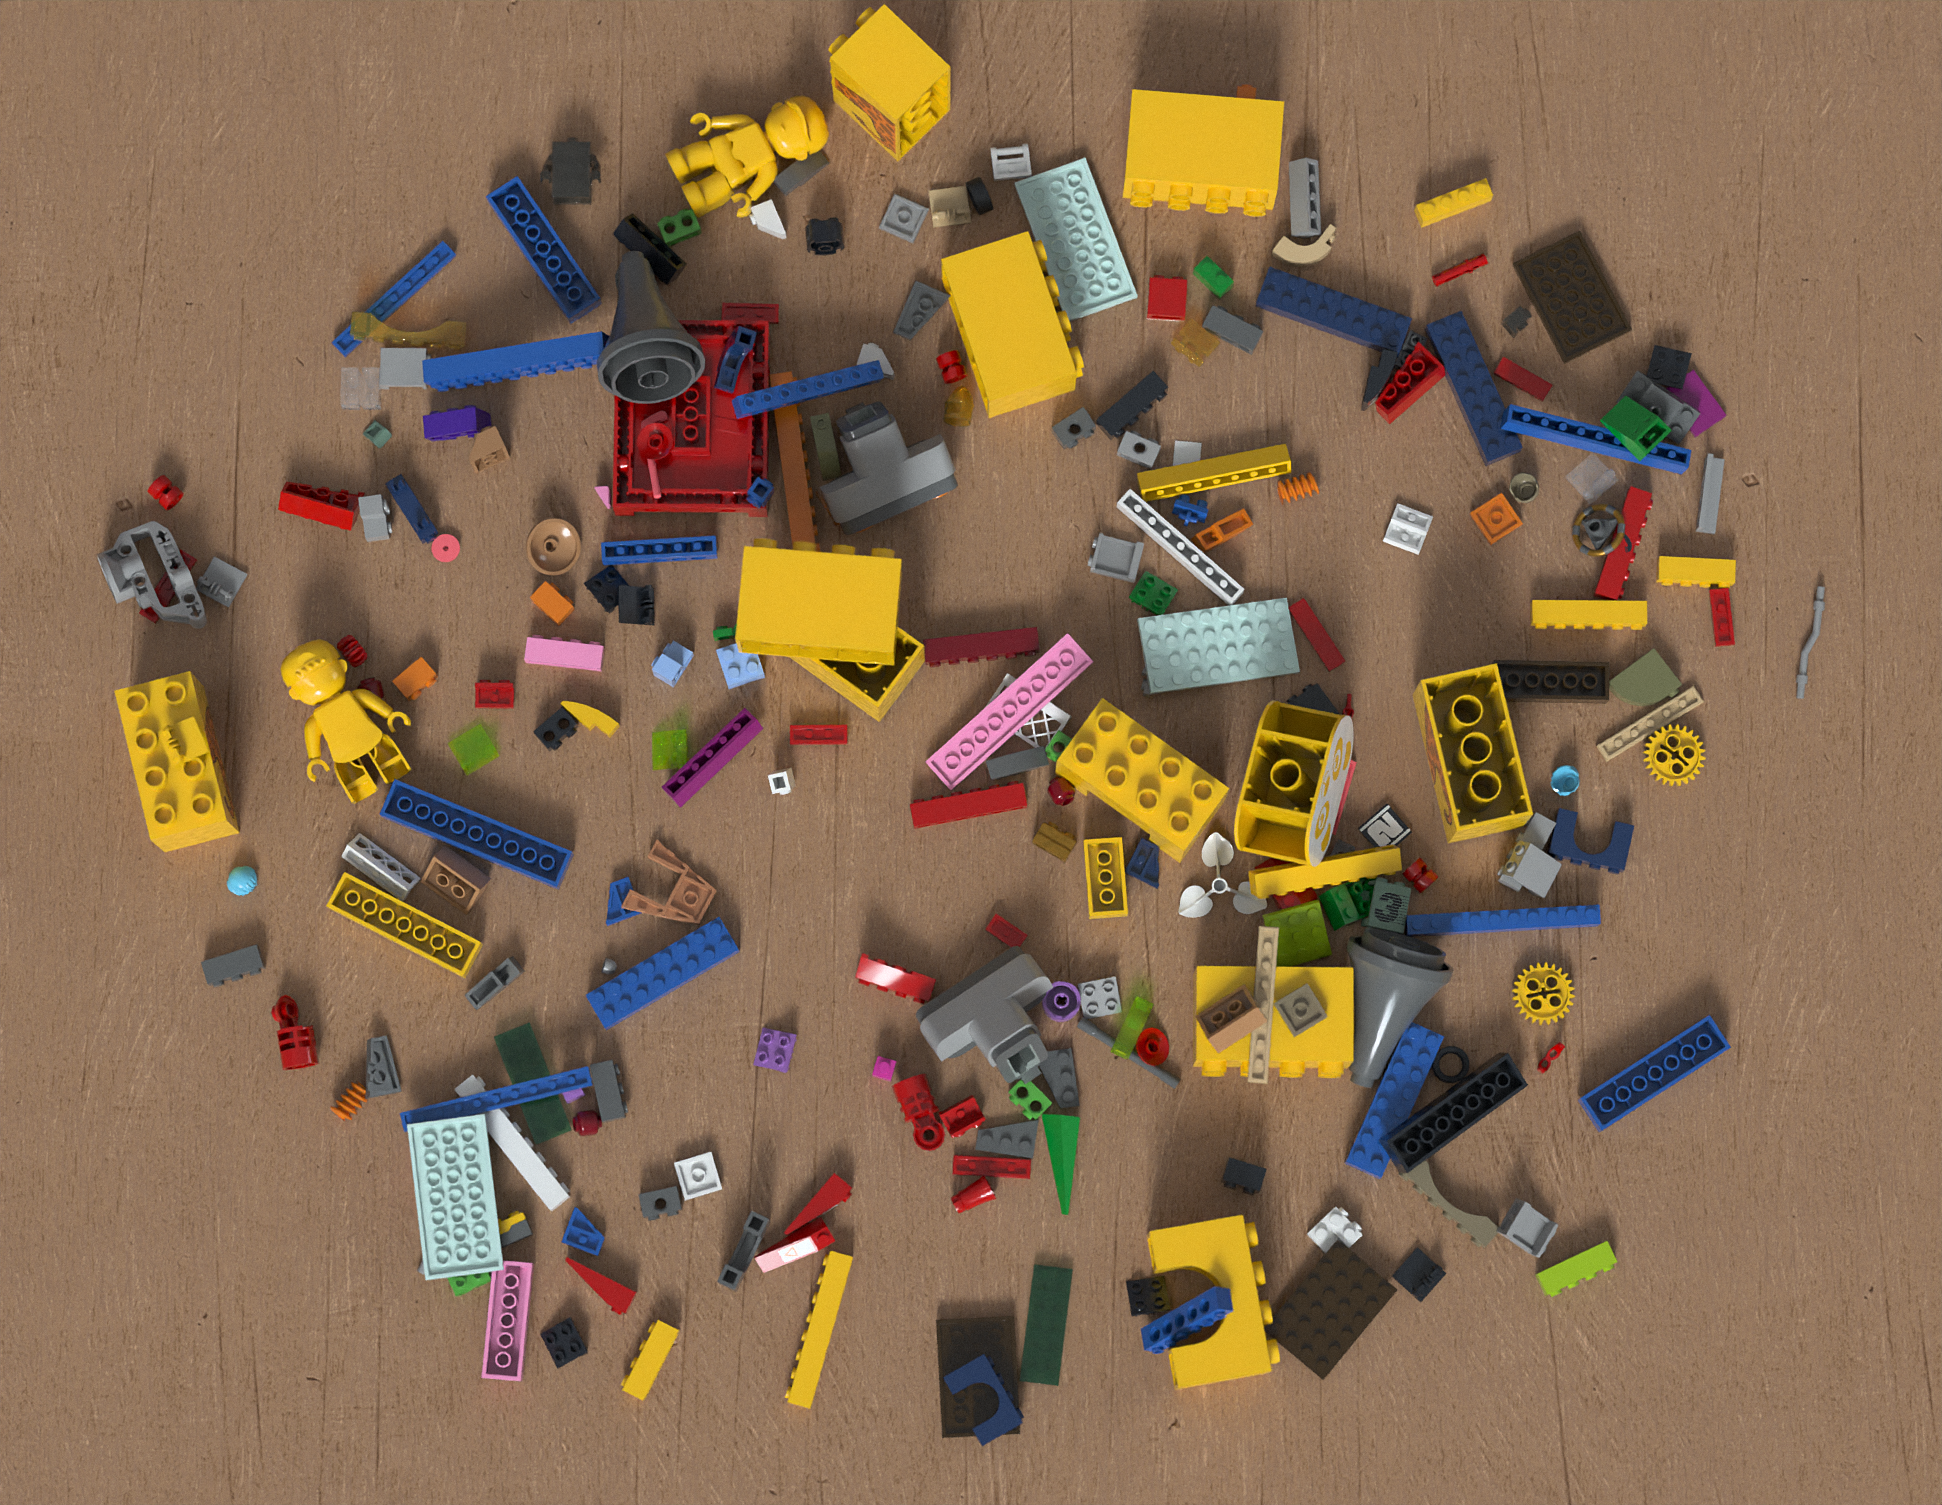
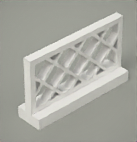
(1050, 709)

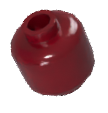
(372, 685)
(1061, 791)
(587, 1123)

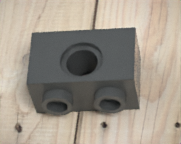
(1082, 421)
(649, 1199)

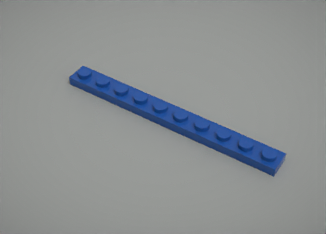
(500, 1097)

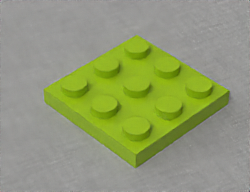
(1300, 934)

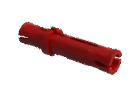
(1460, 269)

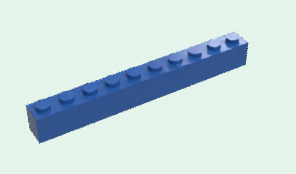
(1590, 438)
(1503, 920)

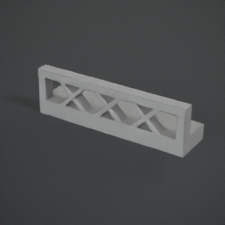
(1709, 494)

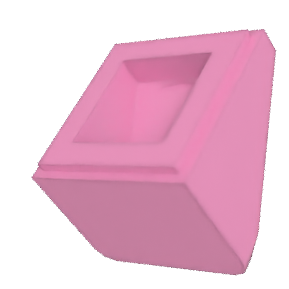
(605, 494)

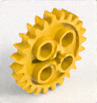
(1683, 741)
(1546, 1010)

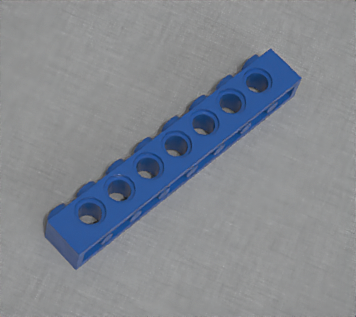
(807, 389)

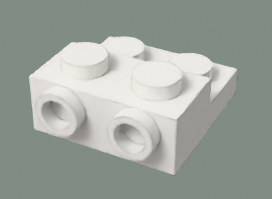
(1334, 1227)

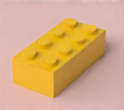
(1105, 878)

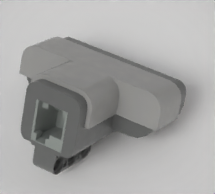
(885, 471)
(991, 1014)

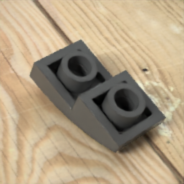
(1408, 348)

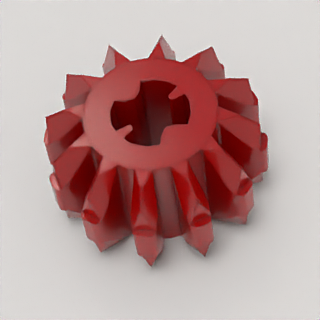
(352, 651)

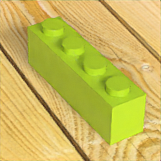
(1576, 1268)

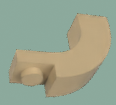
(1302, 256)

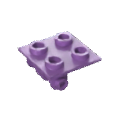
(775, 1050)

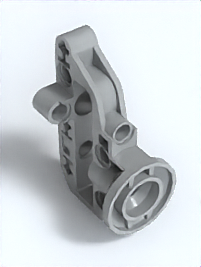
(126, 571)

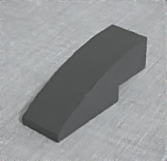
(800, 172)
(1017, 763)
(494, 982)

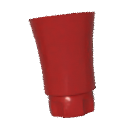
(973, 1195)

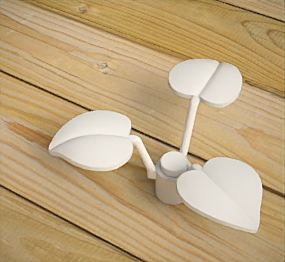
(1194, 900)

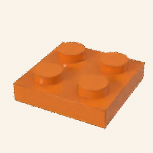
(1496, 518)

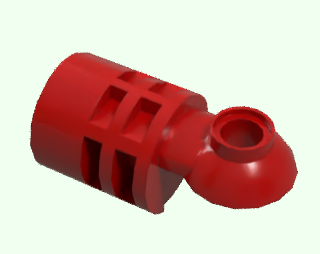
(295, 1042)
(919, 1109)

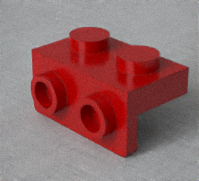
(494, 695)
(962, 1117)

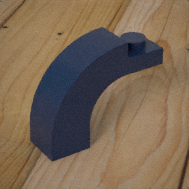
(734, 352)

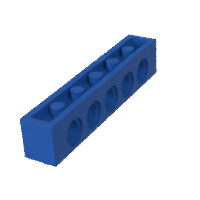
(659, 550)
(1187, 1319)

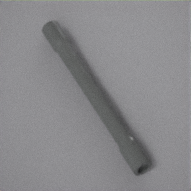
(1164, 1075)

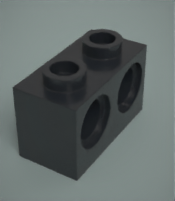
(552, 725)

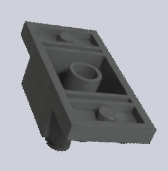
(1667, 406)

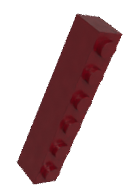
(981, 646)

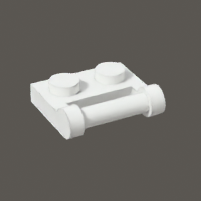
(1011, 168)

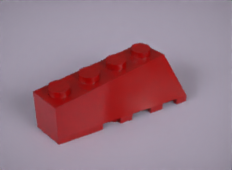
(1411, 382)
(321, 504)
(895, 979)

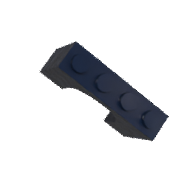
(1563, 845)
(981, 1371)

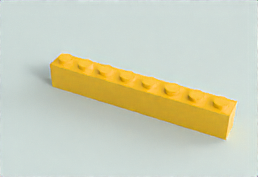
(1214, 472)
(1331, 871)
(820, 1329)

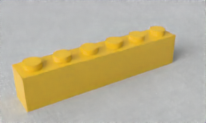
(1588, 613)

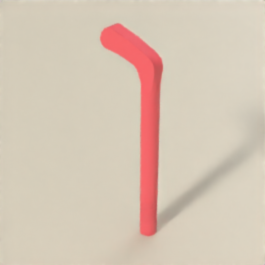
(655, 418)

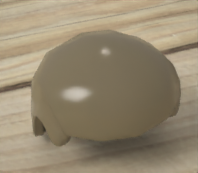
(1524, 487)

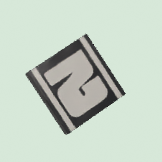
(1384, 828)

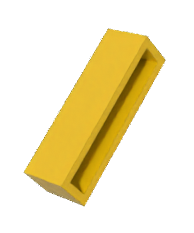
(1453, 202)
(1695, 571)
(650, 1360)

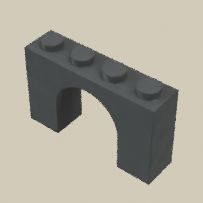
(748, 1244)

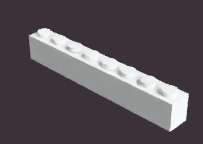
(1180, 547)
(519, 1149)

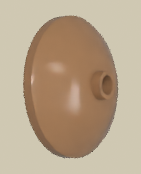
(563, 550)

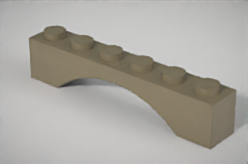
(1478, 1227)

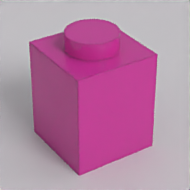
(884, 1068)

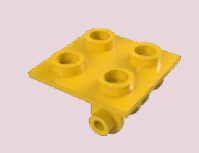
(183, 741)

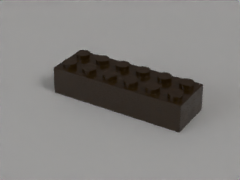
(1554, 681)

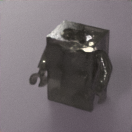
(572, 172)

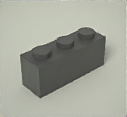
(1232, 329)
(233, 966)
(608, 1091)

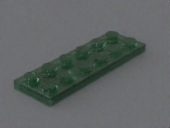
(525, 1063)
(1046, 1325)

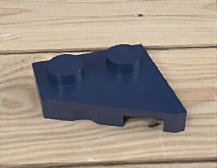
(1145, 863)

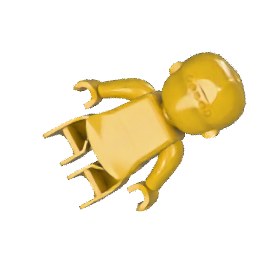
(746, 153)
(318, 679)

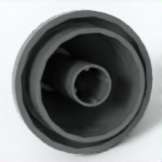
(647, 348)
(1391, 986)

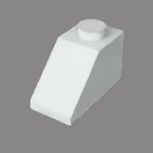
(767, 219)
(872, 353)

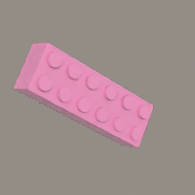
(508, 1322)

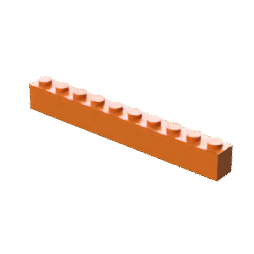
(793, 467)

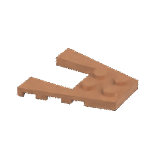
(689, 898)

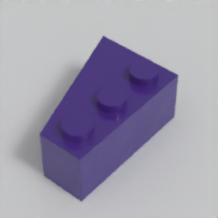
(455, 423)

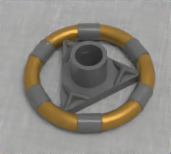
(1598, 530)

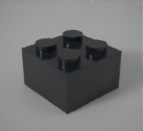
(1243, 1175)

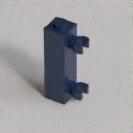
(412, 509)

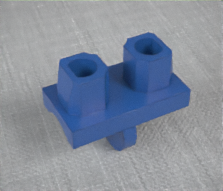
(1190, 512)

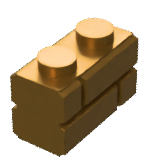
(1054, 841)

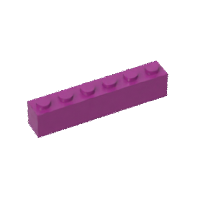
(712, 757)

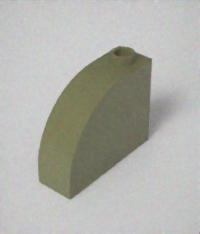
(825, 446)
(1645, 681)

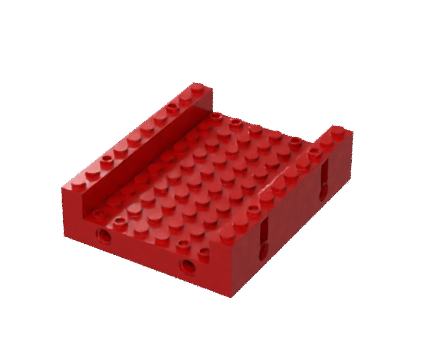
(712, 451)

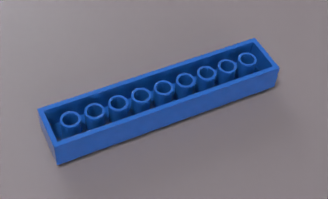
(514, 361)
(476, 834)

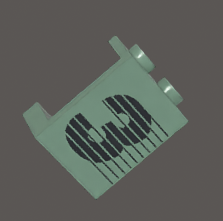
(1388, 906)

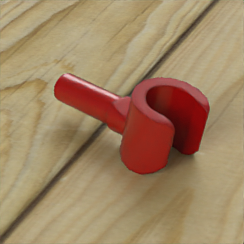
(1348, 710)

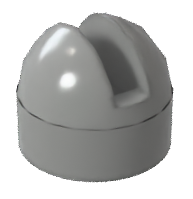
(609, 966)

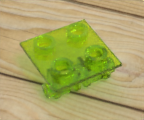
(473, 749)
(669, 749)

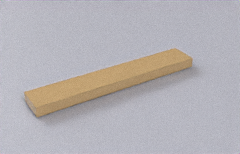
(1649, 723)

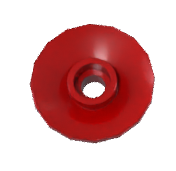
(648, 437)
(1158, 1046)

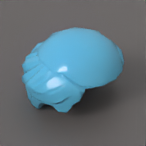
(1565, 780)
(242, 880)

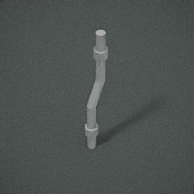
(1802, 678)

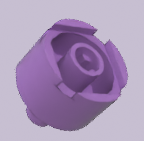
(1072, 1003)

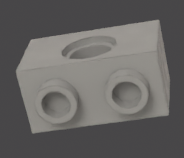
(1146, 458)

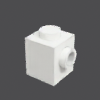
(782, 781)

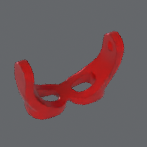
(1558, 1048)

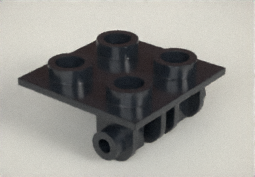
(1669, 366)
(605, 587)
(636, 605)
(1419, 1274)
(1147, 1296)
(564, 1342)

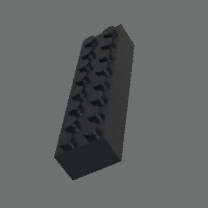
(1453, 1112)

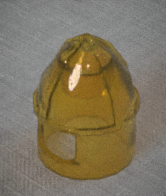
(959, 408)

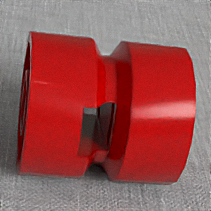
(951, 367)
(165, 492)
(1420, 875)

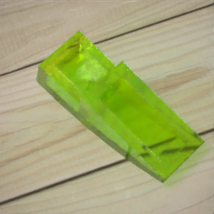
(1131, 1027)

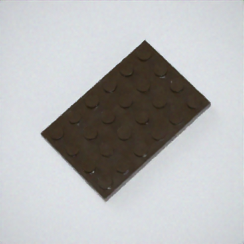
(1572, 297)
(1330, 1309)
(960, 1343)

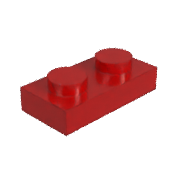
(1006, 932)

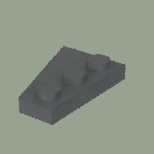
(919, 309)
(380, 1069)
(1061, 1078)
(1009, 1139)

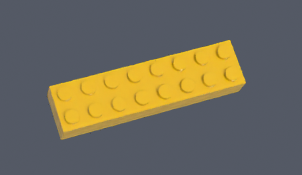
(404, 925)

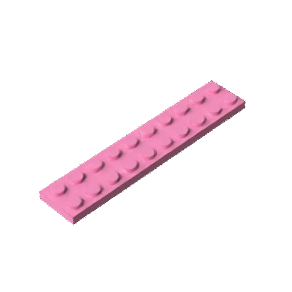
(1009, 711)

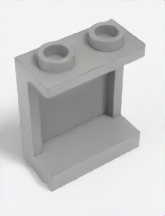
(402, 367)
(1115, 558)
(1532, 868)
(1527, 1228)

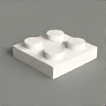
(698, 1176)

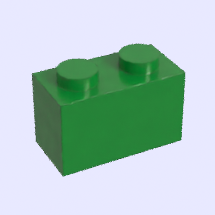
(1213, 277)

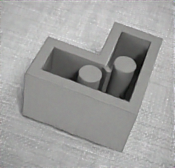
(374, 515)

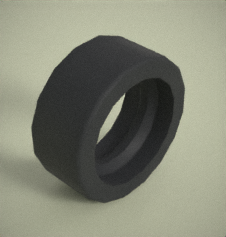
(979, 196)
(1451, 1050)

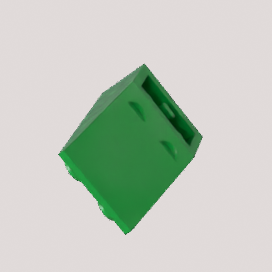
(1635, 427)
(1348, 902)

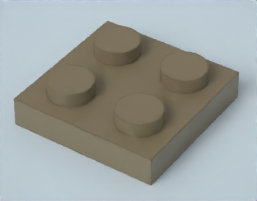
(1300, 1010)

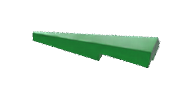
(1062, 1139)

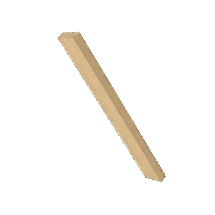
(1264, 998)

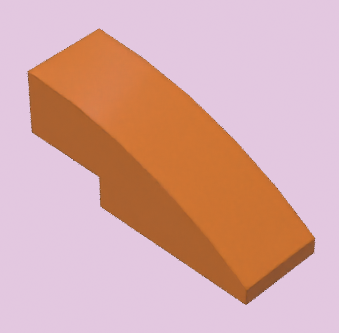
(1222, 531)

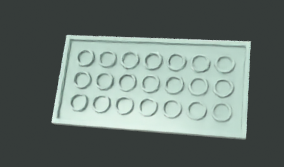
(1077, 239)
(1218, 645)
(455, 1197)

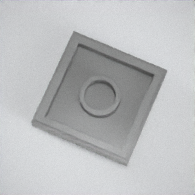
(903, 218)

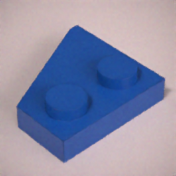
(618, 893)
(583, 1234)

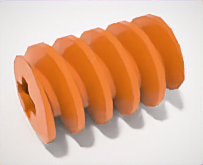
(1297, 487)
(350, 1101)

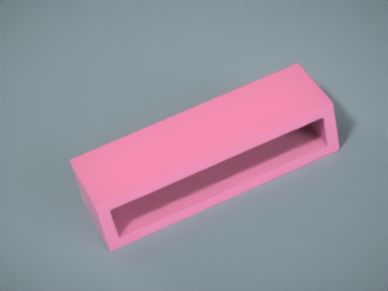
(563, 653)

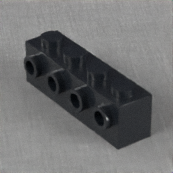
(638, 237)
(1132, 405)

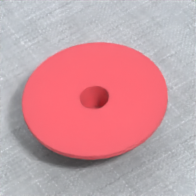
(445, 548)

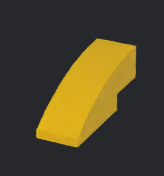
(591, 717)

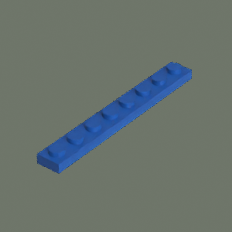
(400, 292)

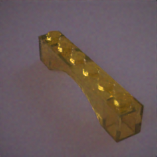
(368, 326)

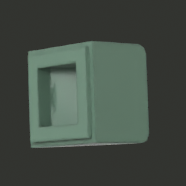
(377, 434)

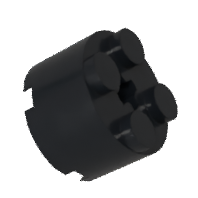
(824, 236)

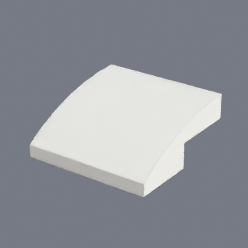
(1407, 529)

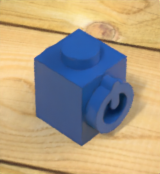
(760, 492)

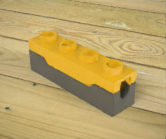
(514, 1229)

